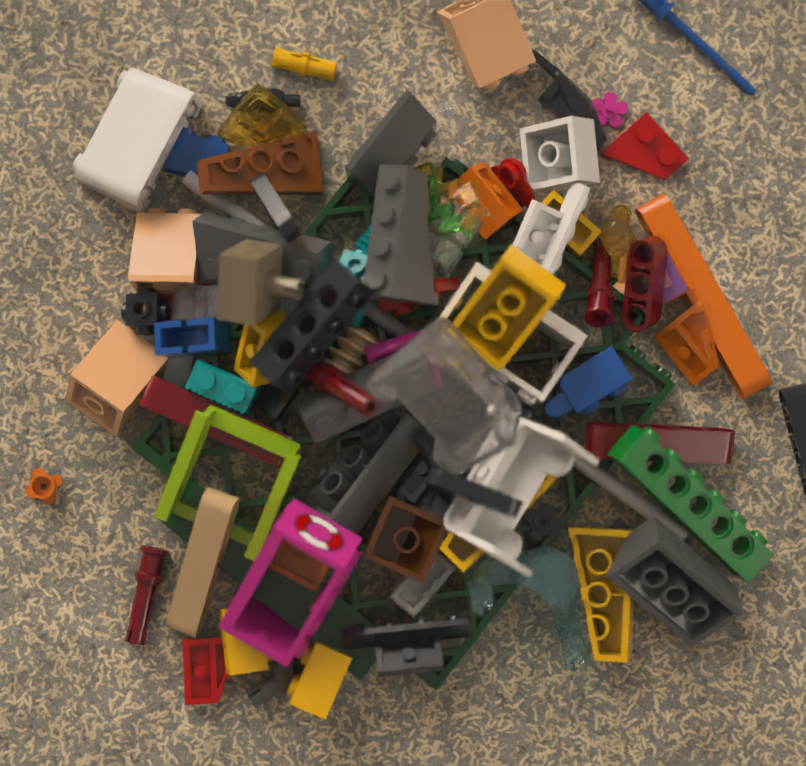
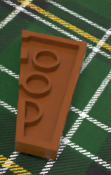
(288, 164)

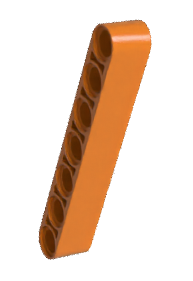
(730, 340)

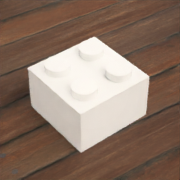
(560, 154)

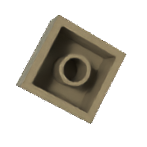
(253, 282)

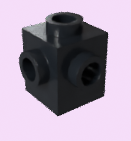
(156, 310)

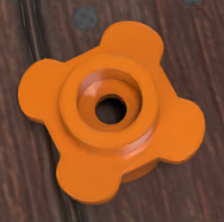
(35, 490)

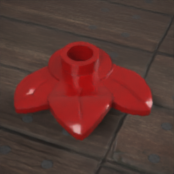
(514, 178)

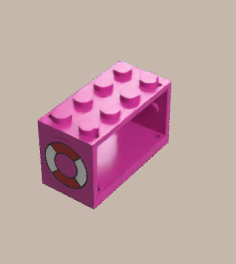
(260, 625)

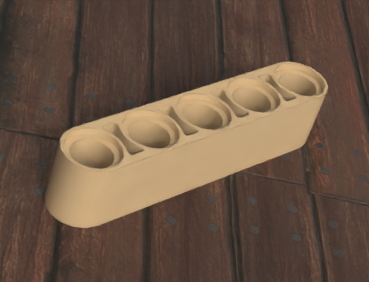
(199, 567)

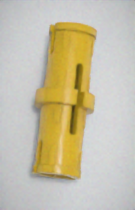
(304, 64)

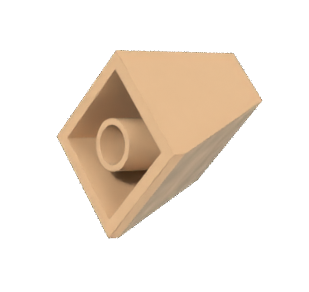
(487, 39)
(164, 251)
(114, 377)

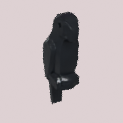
(568, 99)

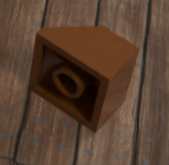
(406, 540)

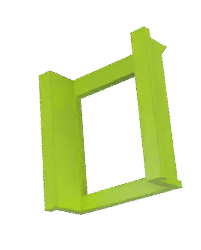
(188, 455)

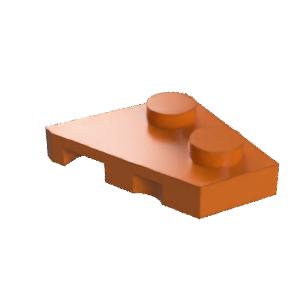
(690, 344)

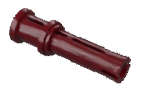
(600, 293)
(329, 380)
(148, 578)

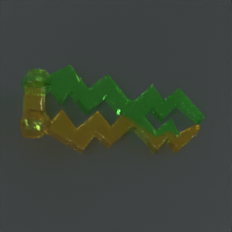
(449, 223)

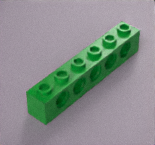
(631, 455)

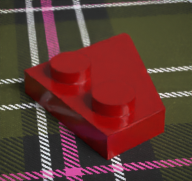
(441, 287)

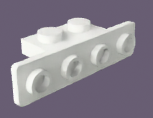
(548, 230)

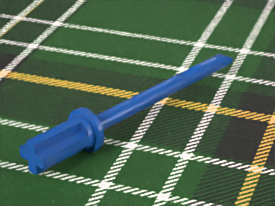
(662, 8)

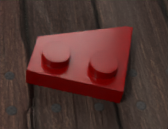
(646, 149)
(203, 670)

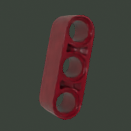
(654, 272)

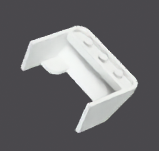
(517, 473)

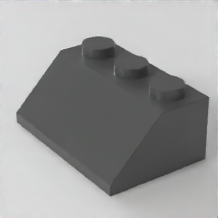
(392, 142)

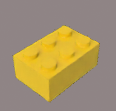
(507, 307)

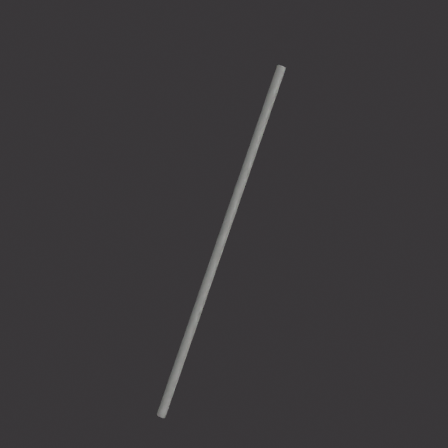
(397, 328)

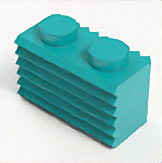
(222, 388)

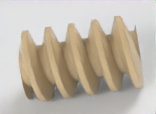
(351, 350)

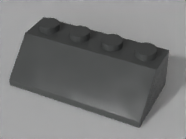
(674, 582)

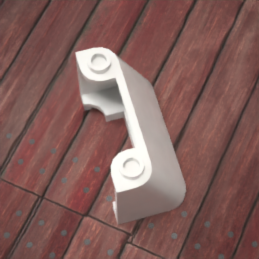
(135, 138)

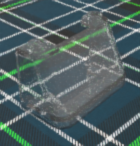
(451, 396)

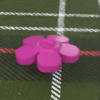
(609, 110)

